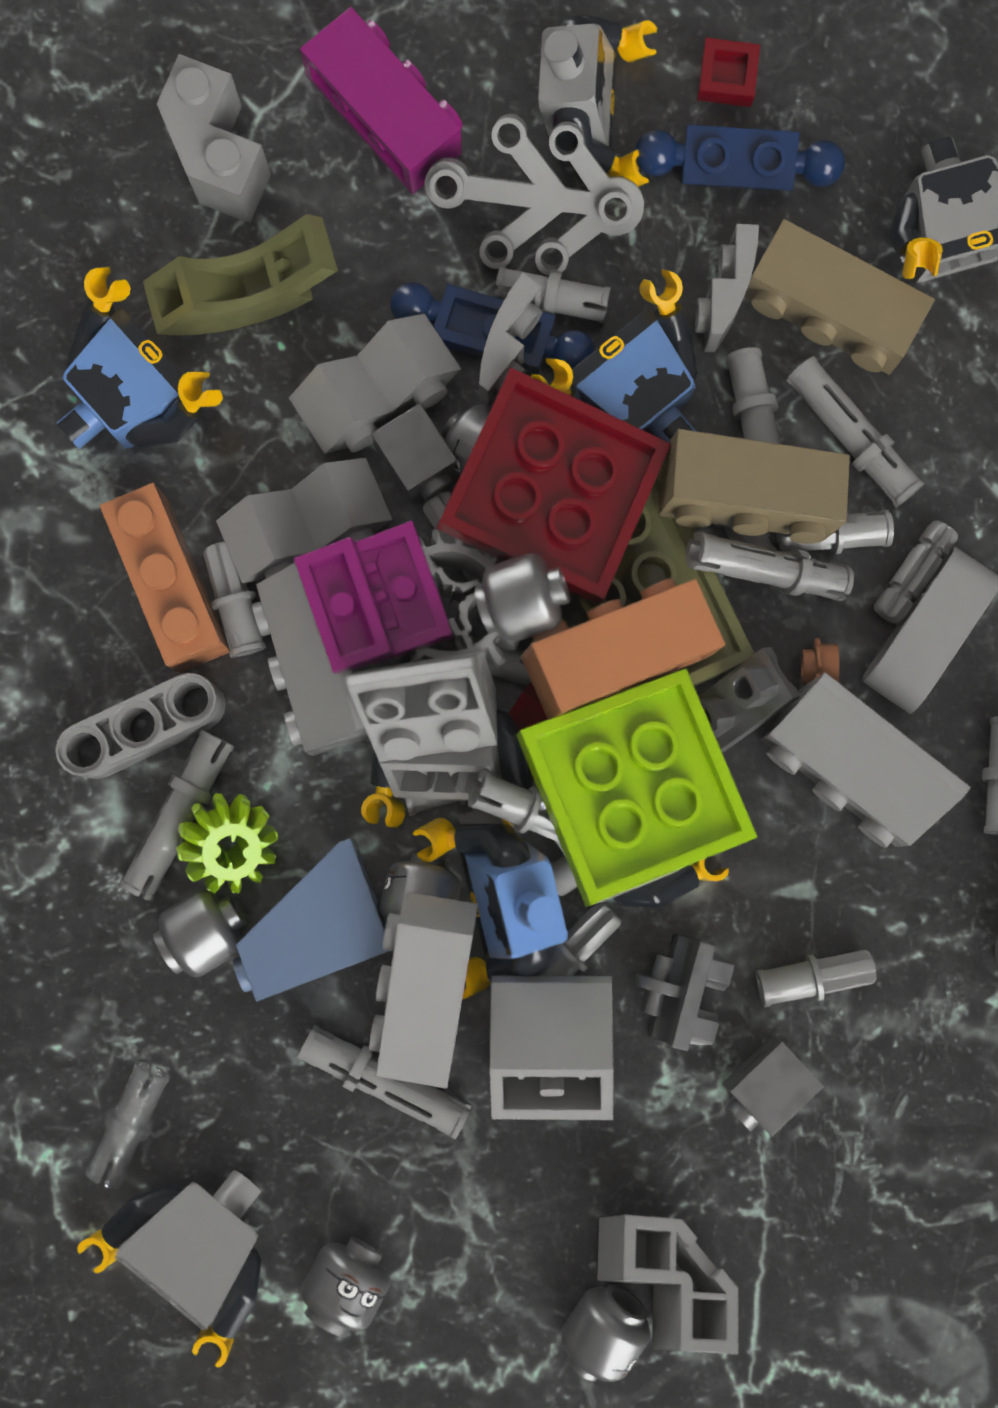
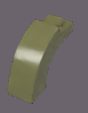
(241, 288)

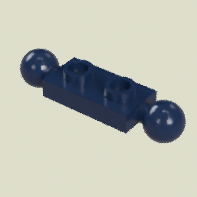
(740, 158)
(467, 317)

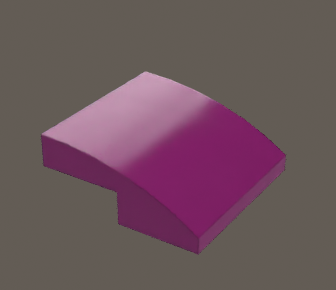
(373, 598)

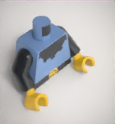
(642, 370)
(126, 377)
(514, 893)

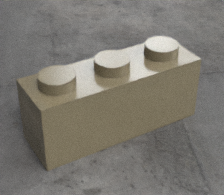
(837, 298)
(754, 486)

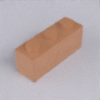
(165, 578)
(621, 647)

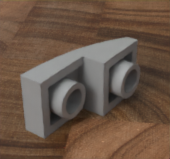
(725, 294)
(515, 317)

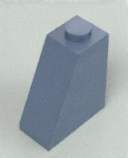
(315, 928)

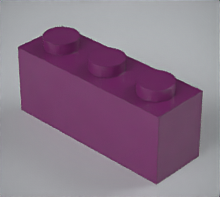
(382, 98)

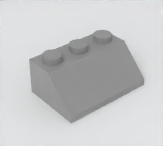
(320, 700)
(862, 763)

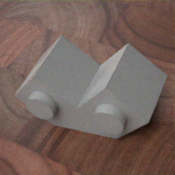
(199, 113)
(362, 393)
(325, 507)
(691, 1297)

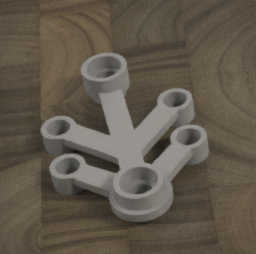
(543, 196)

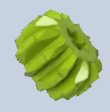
(214, 862)

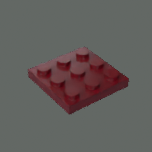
(554, 484)

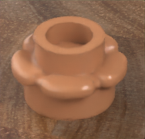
(820, 660)

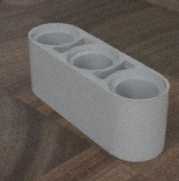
(932, 631)
(114, 725)

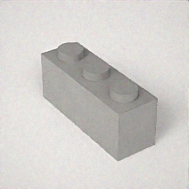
(422, 988)

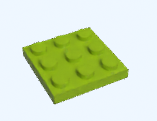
(635, 786)

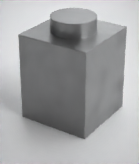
(416, 454)
(770, 1087)

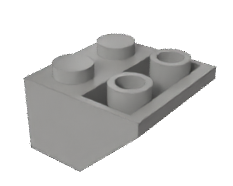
(427, 706)
(551, 1048)

